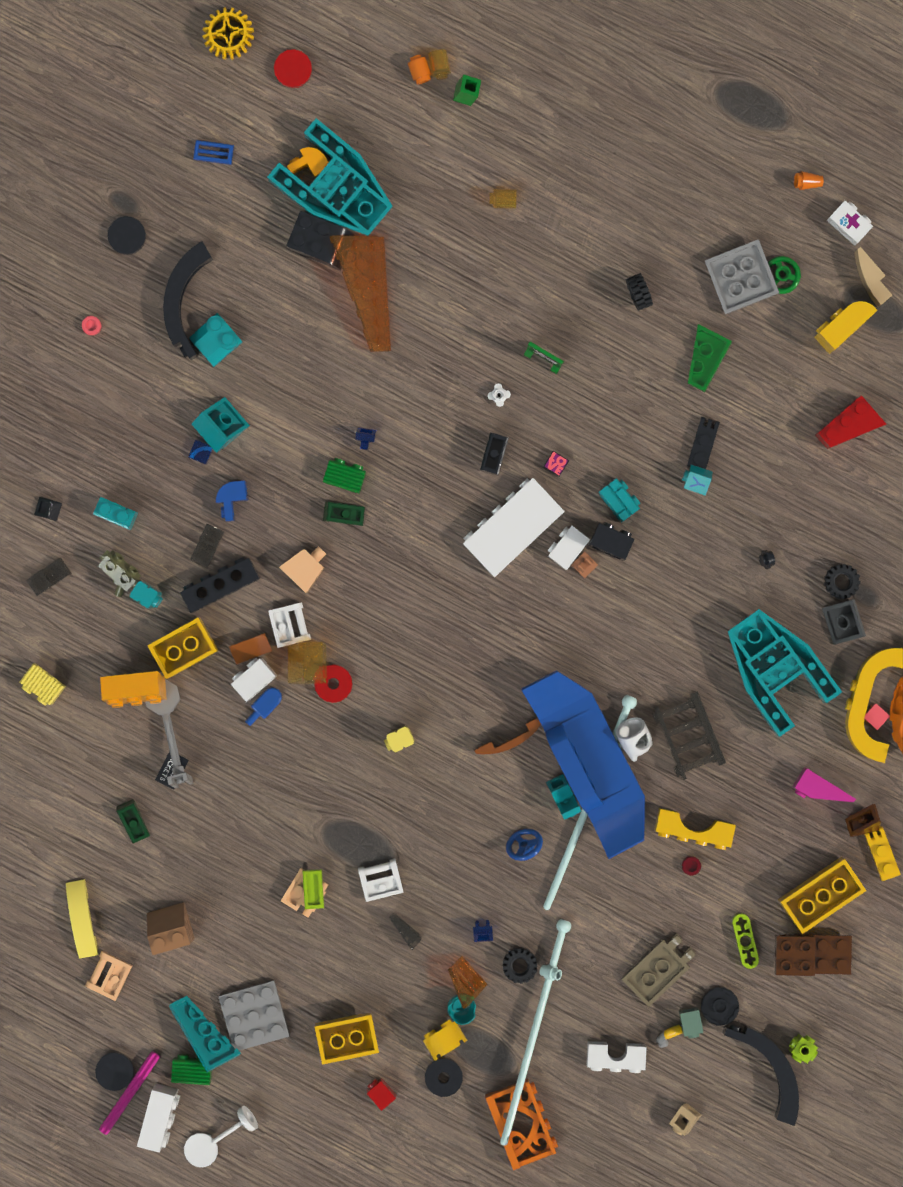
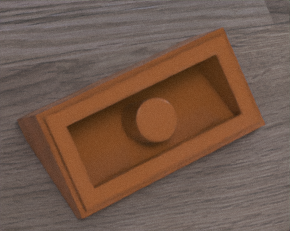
(250, 648)

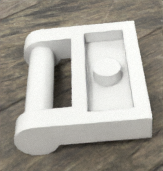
(283, 627)
(382, 886)

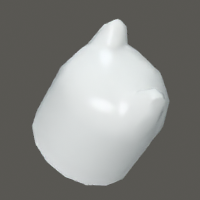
(634, 737)

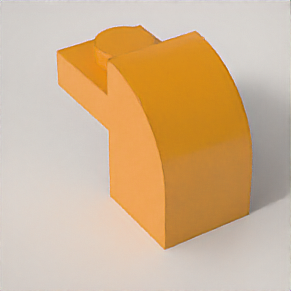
(311, 158)

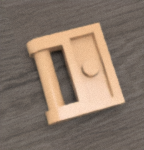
(114, 979)

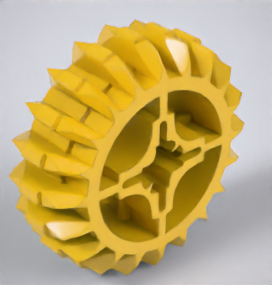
(221, 33)

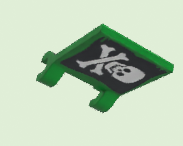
(533, 348)

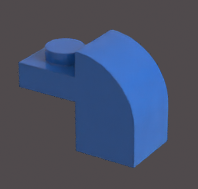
(231, 493)

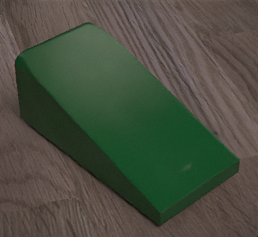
(343, 513)
(132, 821)

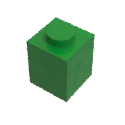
(467, 90)

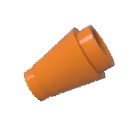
(807, 180)

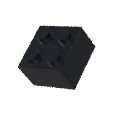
(611, 541)

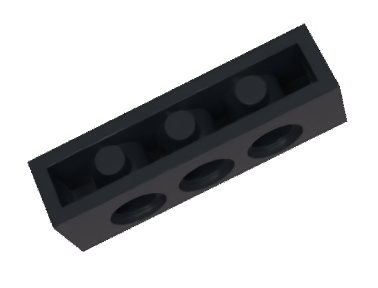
(195, 603)

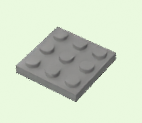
(742, 277)
(254, 1015)

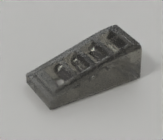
(409, 934)

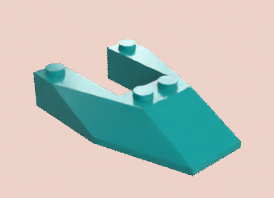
(342, 191)
(771, 659)

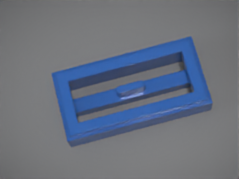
(210, 159)

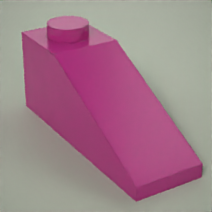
(816, 787)

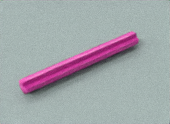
(129, 1092)

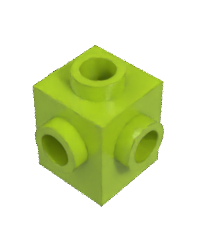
(800, 1042)

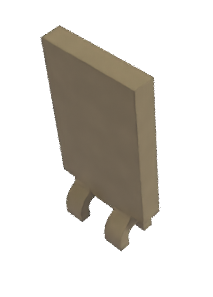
(658, 970)

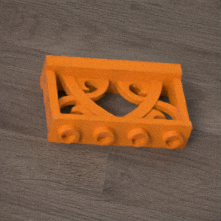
(515, 1149)

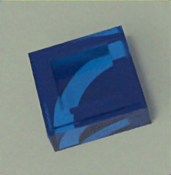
(200, 452)

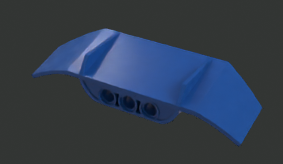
(590, 760)

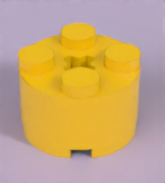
(444, 1040)

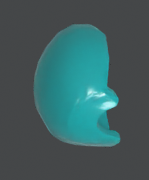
(458, 1013)

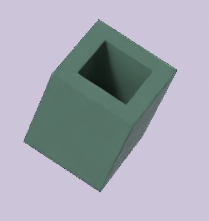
(691, 1022)

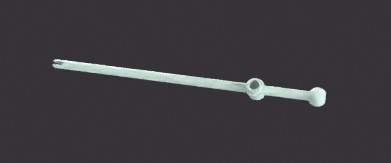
(628, 703)
(550, 974)

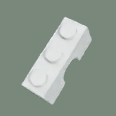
(633, 1059)

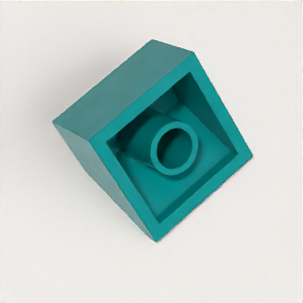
(220, 424)

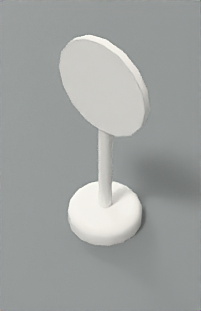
(202, 1148)

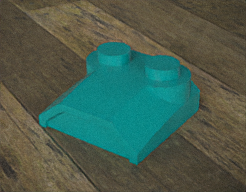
(215, 339)

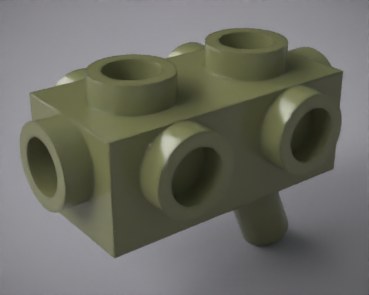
(120, 571)

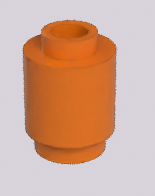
(419, 69)

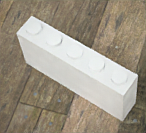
(512, 526)

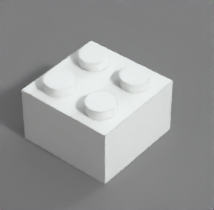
(253, 679)

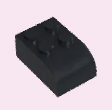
(312, 239)

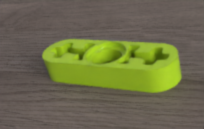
(747, 925)

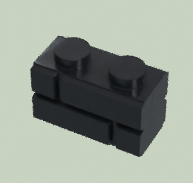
(494, 454)

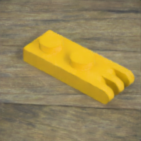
(882, 855)

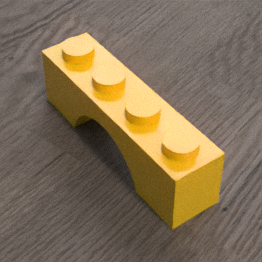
(719, 833)

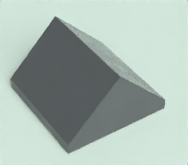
(844, 621)

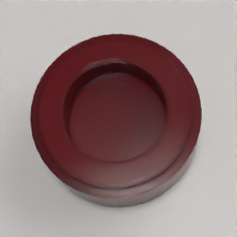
(691, 865)

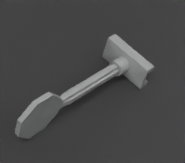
(164, 709)

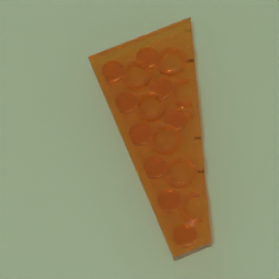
(366, 281)

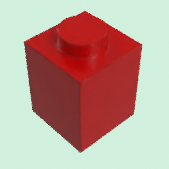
(380, 1093)

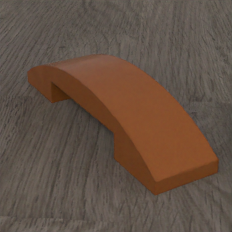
(488, 748)

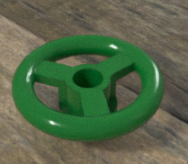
(788, 276)

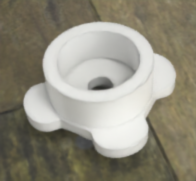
(499, 400)

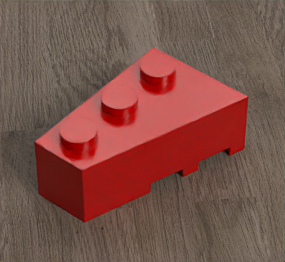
(850, 423)

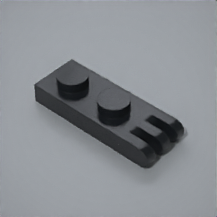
(703, 444)

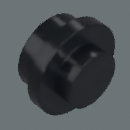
(767, 559)

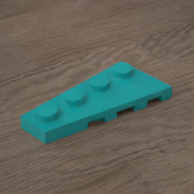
(208, 1043)

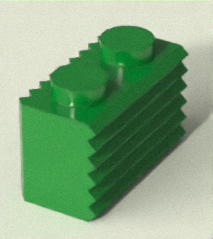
(344, 476)
(189, 1071)

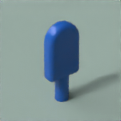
(264, 705)

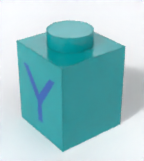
(697, 479)

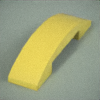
(81, 919)

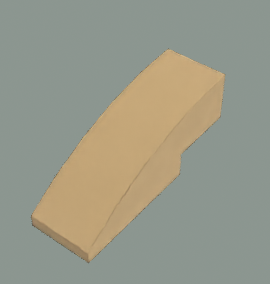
(870, 277)

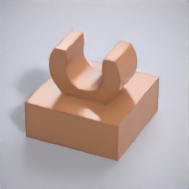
(584, 565)

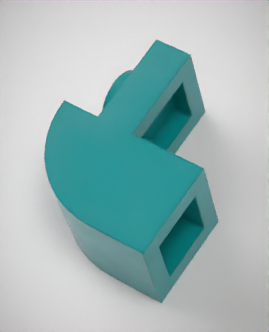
(563, 797)

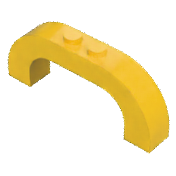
(859, 700)

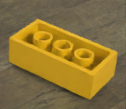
(822, 895)

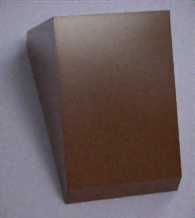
(863, 821)

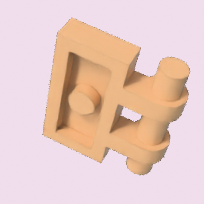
(295, 894)

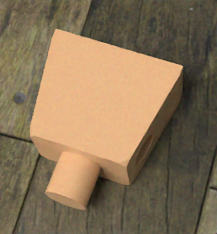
(304, 568)

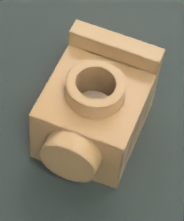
(689, 1113)

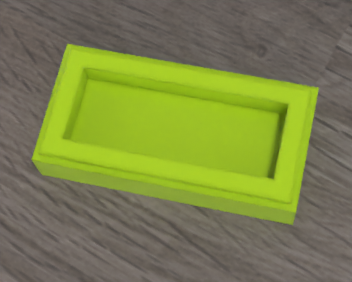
(313, 889)

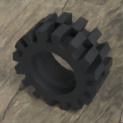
(639, 291)
(853, 581)
(531, 965)

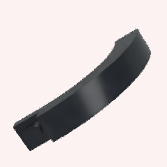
(178, 281)
(788, 1089)

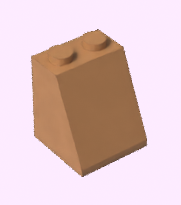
(169, 928)

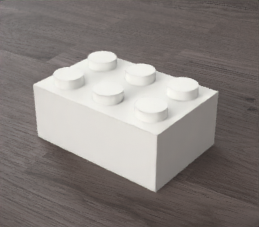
(158, 1118)

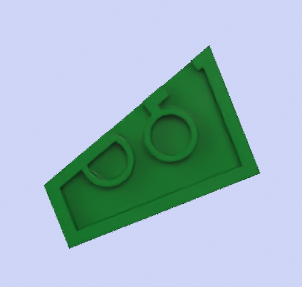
(707, 356)

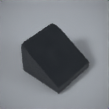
(48, 509)

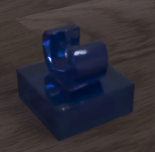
(365, 436)
(483, 933)

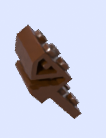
(812, 954)

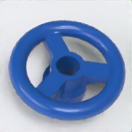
(526, 847)

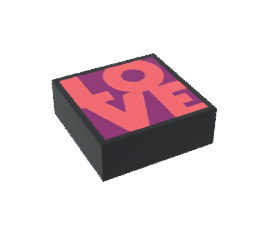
(556, 463)

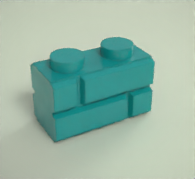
(619, 499)
(115, 513)
(146, 595)

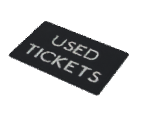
(166, 770)

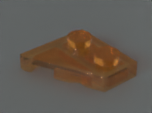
(466, 981)

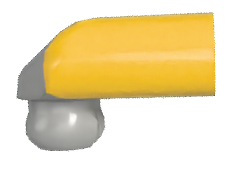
(667, 1034)

